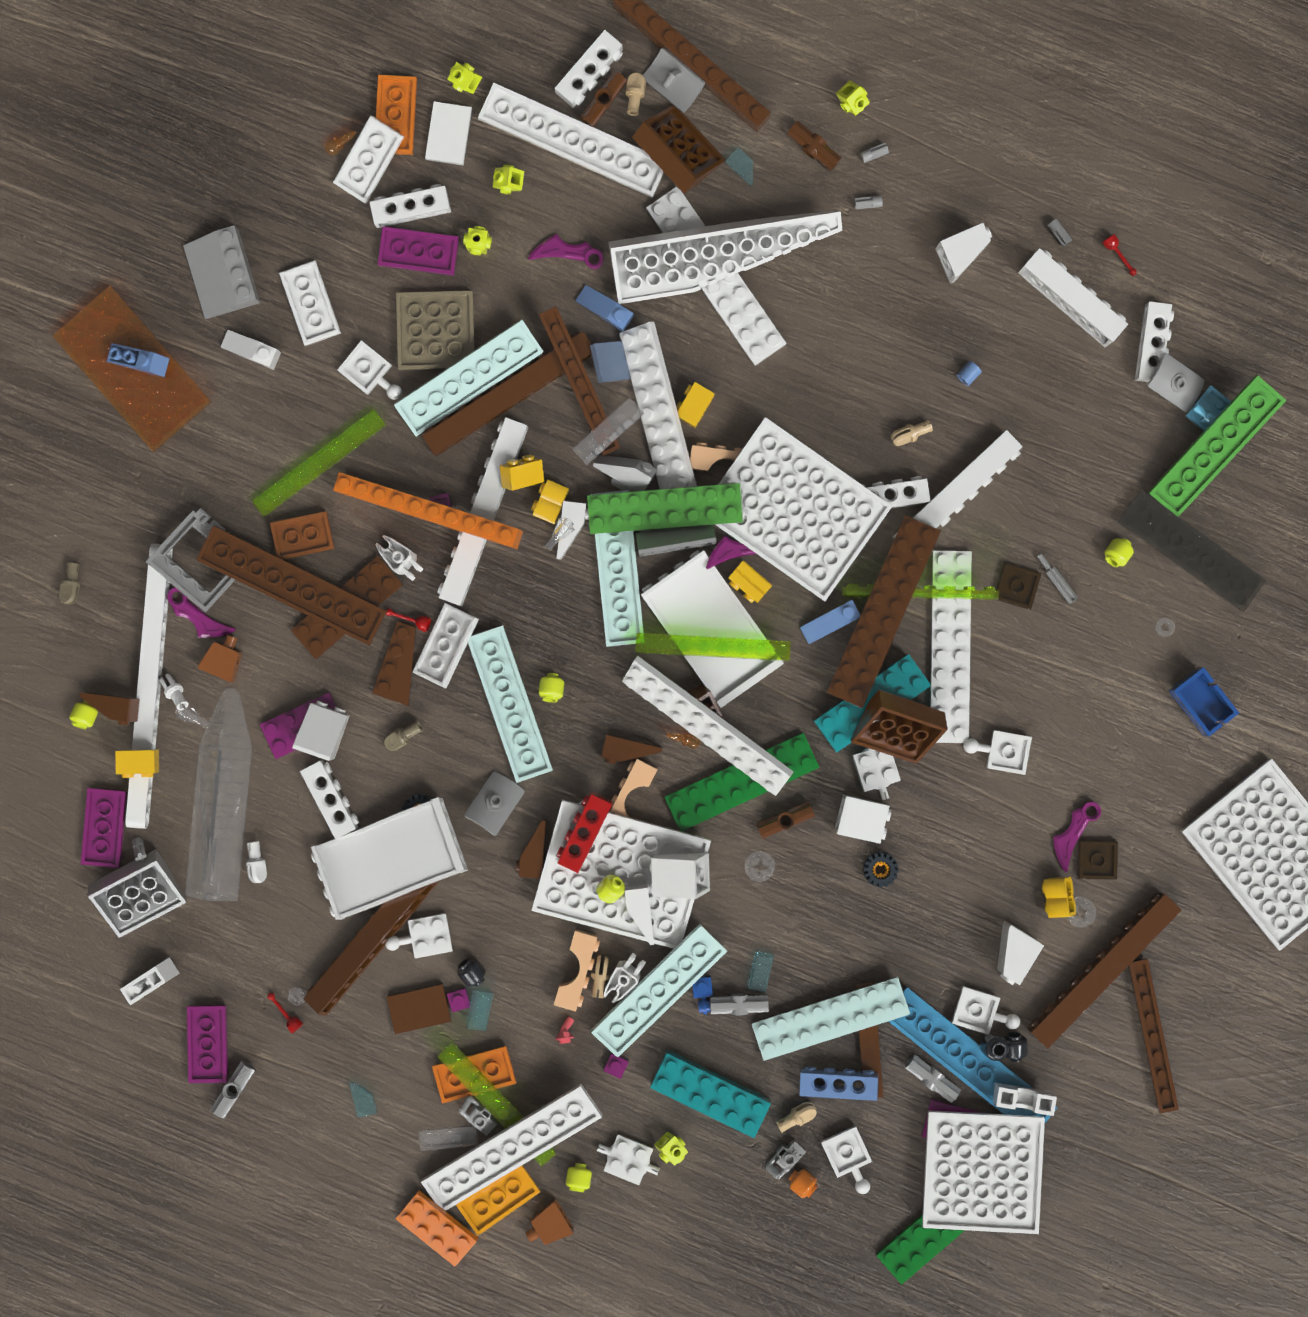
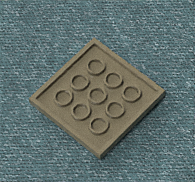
(434, 329)

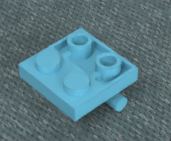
(1207, 408)

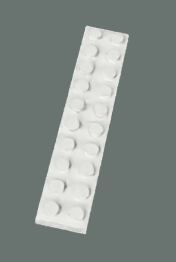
(571, 139)
(729, 295)
(659, 407)
(951, 644)
(707, 726)
(511, 1147)

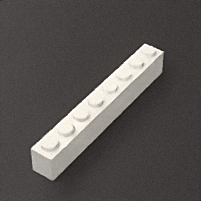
(969, 480)

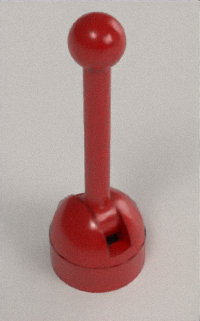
(1112, 243)
(422, 622)
(293, 1023)

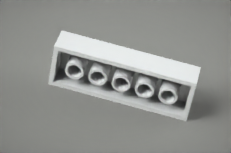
(1073, 298)

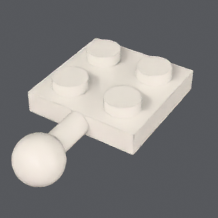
(367, 369)
(1006, 751)
(428, 936)
(978, 1010)
(848, 1154)

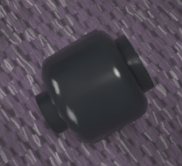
(471, 972)
(1017, 1046)
(994, 1047)

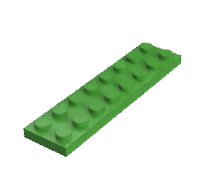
(1217, 445)
(665, 508)

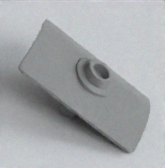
(673, 80)
(1176, 383)
(494, 803)

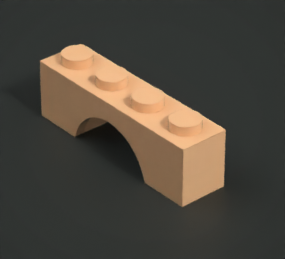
(704, 457)
(640, 775)
(569, 993)

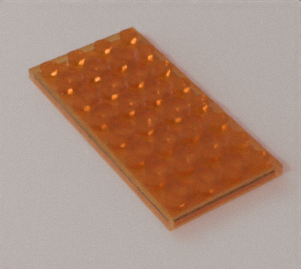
(148, 402)

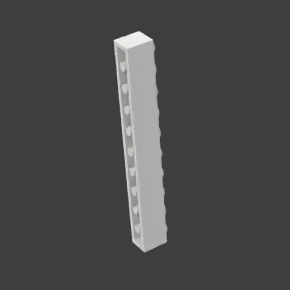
(485, 505)

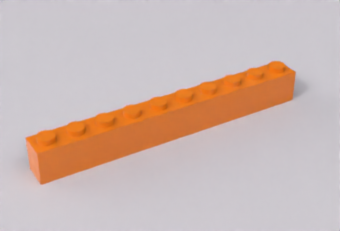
(428, 510)

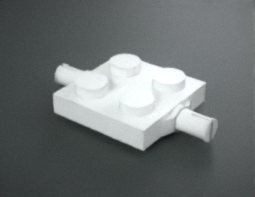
(876, 771)
(628, 1159)

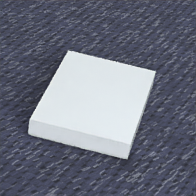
(448, 133)

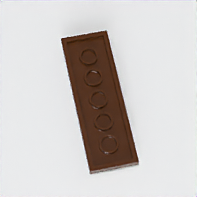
(372, 583)

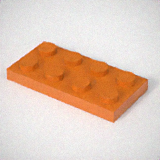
(398, 107)
(492, 1063)
(437, 1228)

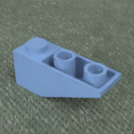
(138, 359)

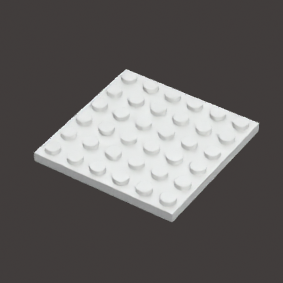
(983, 1172)

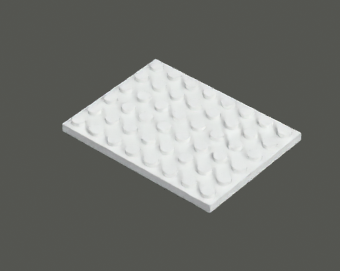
(801, 509)
(622, 850)
(1260, 850)

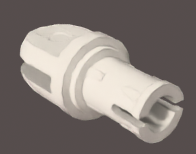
(174, 691)
(256, 865)

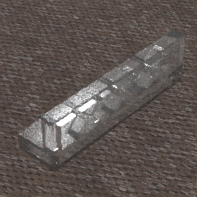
(608, 431)

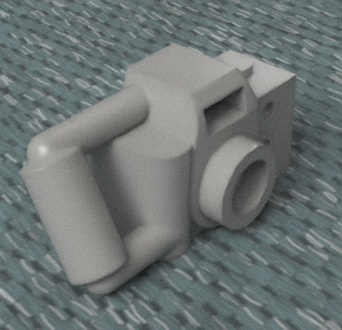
(476, 1115)
(786, 1159)

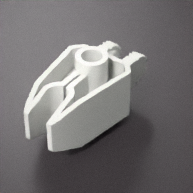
(400, 559)
(624, 977)

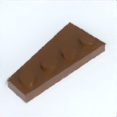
(397, 667)

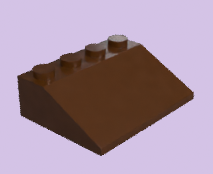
(678, 148)
(899, 727)

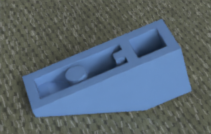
(605, 308)
(830, 621)

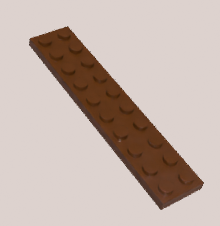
(291, 585)
(884, 611)

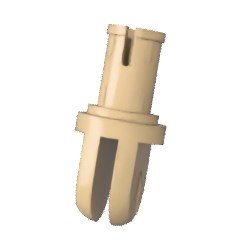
(635, 91)
(910, 433)
(599, 979)
(799, 1115)

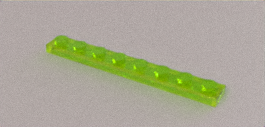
(319, 463)
(948, 592)
(713, 647)
(485, 1092)

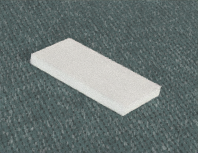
(368, 159)
(310, 303)
(445, 645)

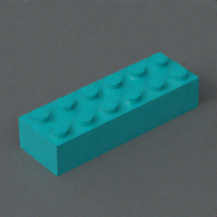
(841, 720)
(710, 1093)

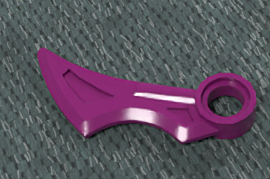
(557, 248)
(726, 550)
(205, 625)
(1066, 841)

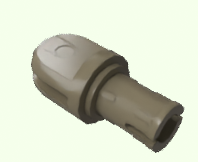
(70, 586)
(401, 736)

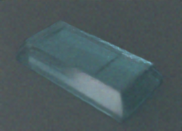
(760, 971)

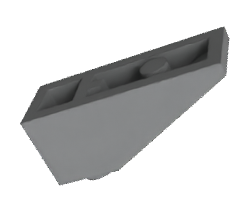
(630, 472)

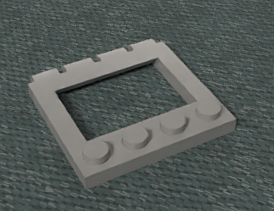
(177, 575)

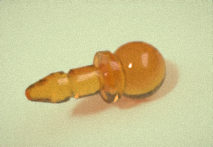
(333, 146)
(686, 739)

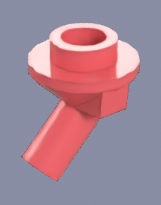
(564, 1035)

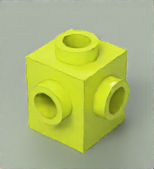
(464, 77)
(852, 98)
(508, 179)
(482, 245)
(671, 1148)

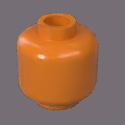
(803, 1183)

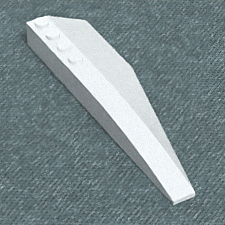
(703, 255)

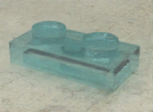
(479, 1010)

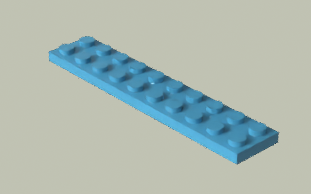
(957, 1051)

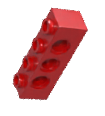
(575, 860)

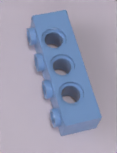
(830, 1090)

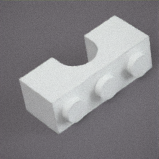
(1033, 1099)

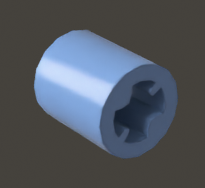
(968, 373)

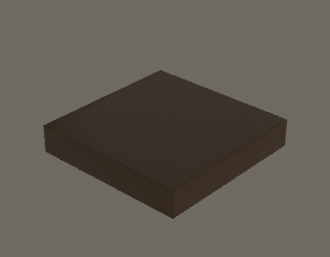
(1018, 586)
(1097, 859)

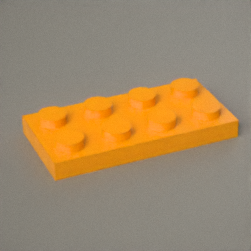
(498, 1199)

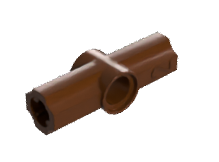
(610, 89)
(814, 146)
(797, 814)

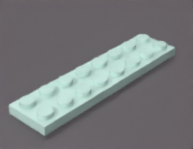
(468, 377)
(619, 586)
(509, 704)
(658, 990)
(830, 1018)

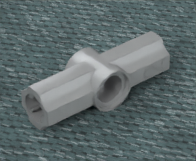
(739, 1004)
(932, 1078)
(239, 1080)

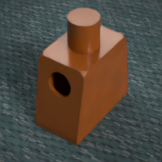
(222, 659)
(550, 1224)

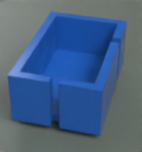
(1203, 702)

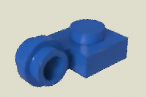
(701, 989)

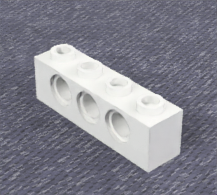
(604, 43)
(380, 204)
(1165, 314)
(918, 485)
(311, 776)

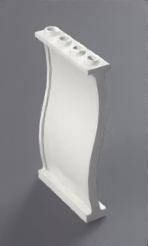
(702, 604)
(388, 859)

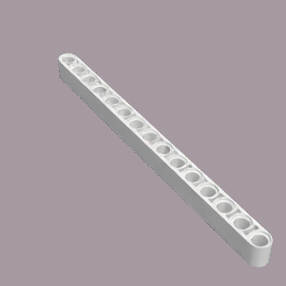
(148, 690)

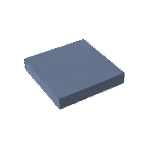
(610, 361)

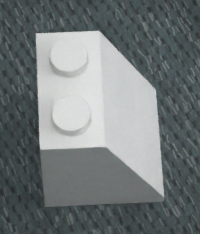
(962, 249)
(321, 731)
(862, 819)
(680, 875)
(1016, 953)

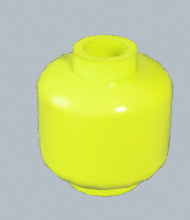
(1119, 552)
(551, 687)
(83, 715)
(610, 889)
(578, 1178)

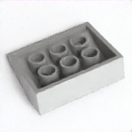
(221, 272)
(674, 539)
(136, 894)

